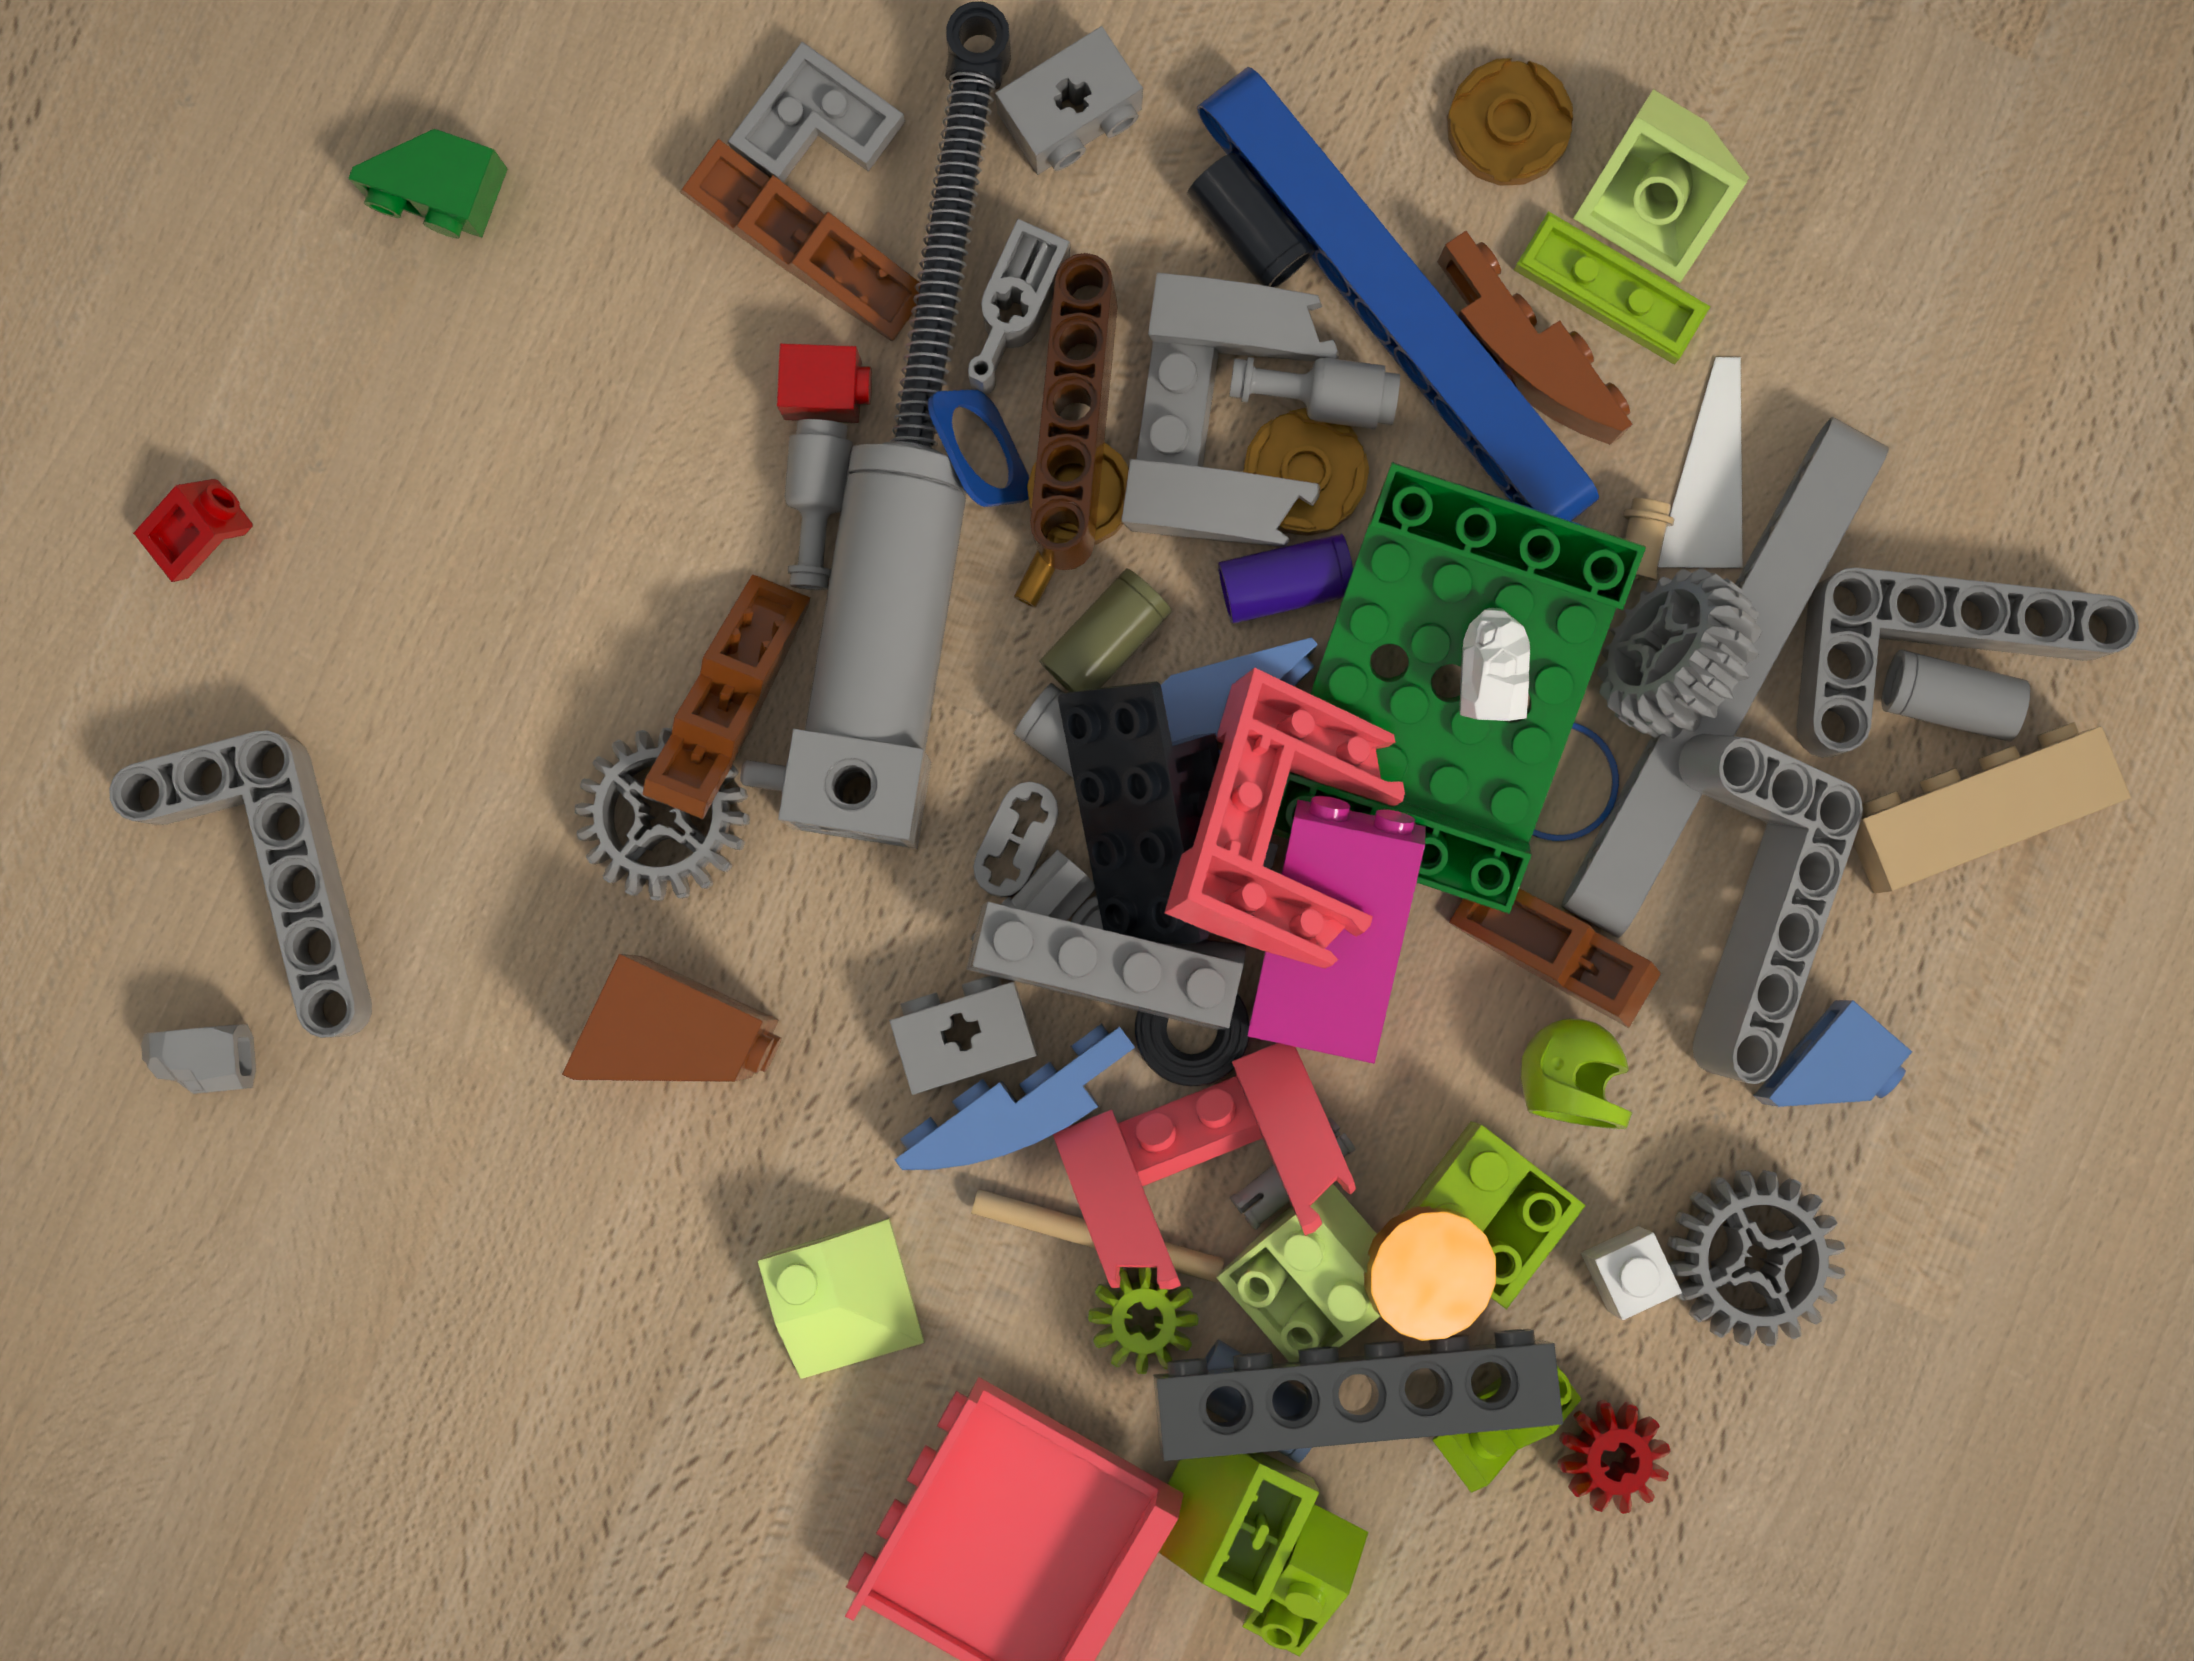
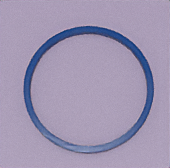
(1613, 795)

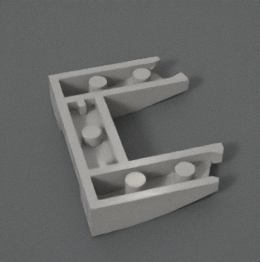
(1167, 480)

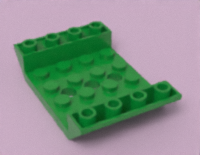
(1419, 580)

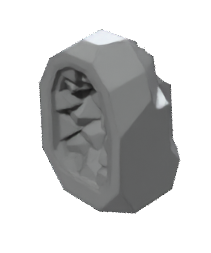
(203, 1057)

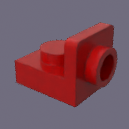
(191, 526)

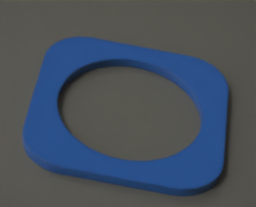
(941, 410)

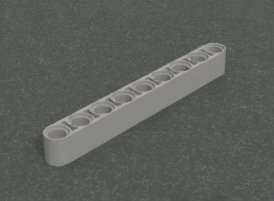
(1778, 584)

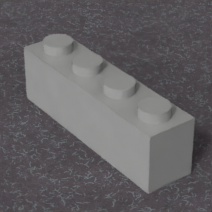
(1104, 966)

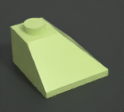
(1664, 188)
(841, 1298)

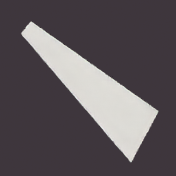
(1710, 487)

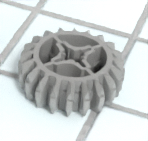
(1679, 653)
(645, 837)
(1781, 1247)

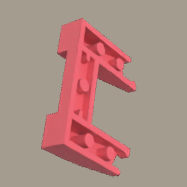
(1222, 878)
(1264, 1101)

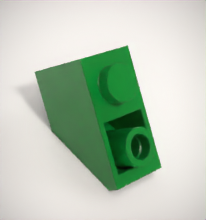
(435, 178)

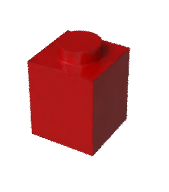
(822, 382)

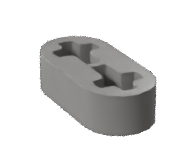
(1002, 832)

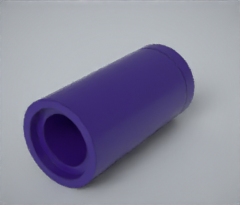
(1285, 578)

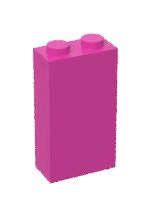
(1374, 869)

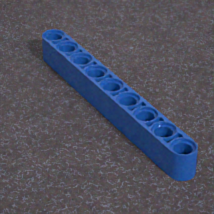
(1397, 301)

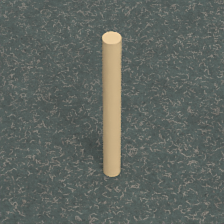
(1075, 1230)

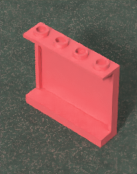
(1015, 1537)

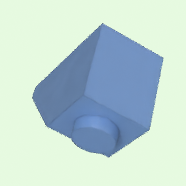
(1838, 1061)

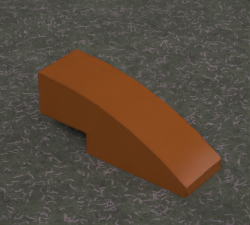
(1563, 953)

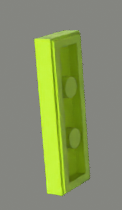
(1611, 288)

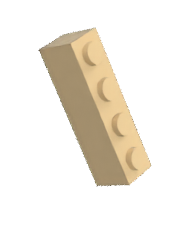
(1987, 809)

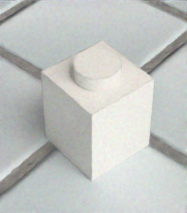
(1631, 1272)

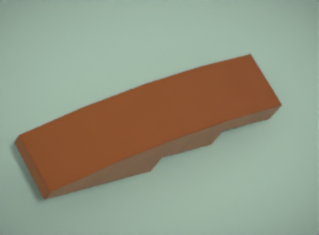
(803, 240)
(726, 696)

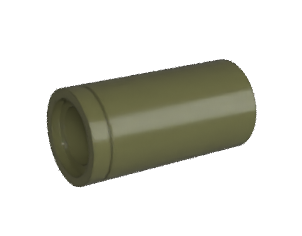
(1106, 634)

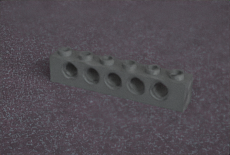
(1524, 1400)

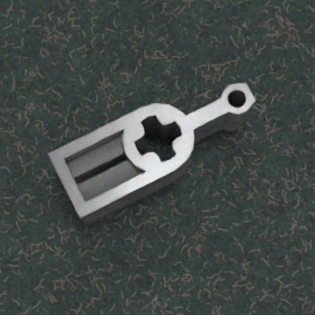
(1024, 277)

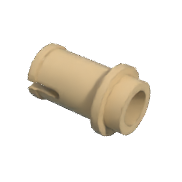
(1647, 527)

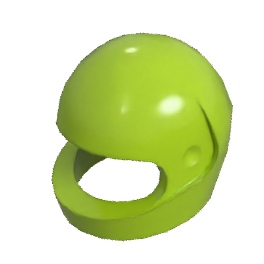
(1568, 1074)

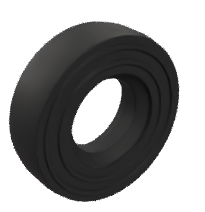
(1192, 1068)

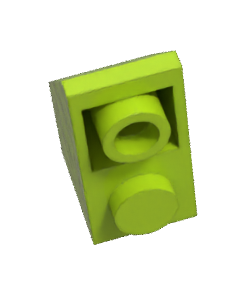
(1311, 1582)

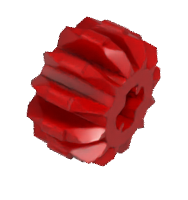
(1618, 1478)

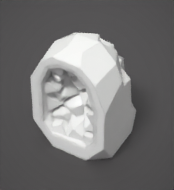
(1495, 668)

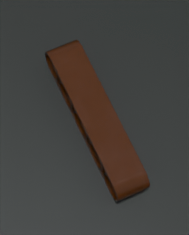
(1070, 383)

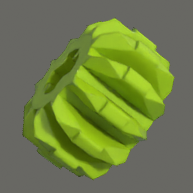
(1134, 1337)

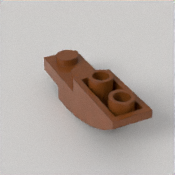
(1546, 367)

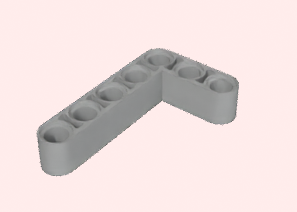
(1938, 623)
(279, 859)
(1785, 900)

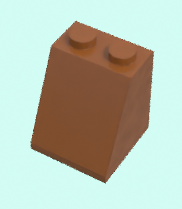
(669, 1029)

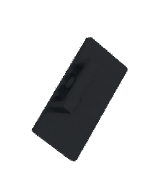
(1136, 803)

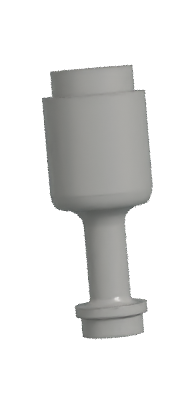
(1332, 390)
(816, 489)

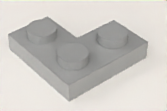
(810, 101)

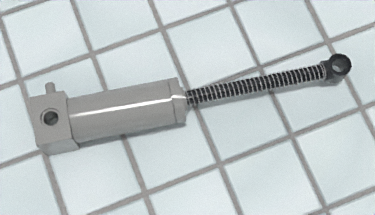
(897, 528)

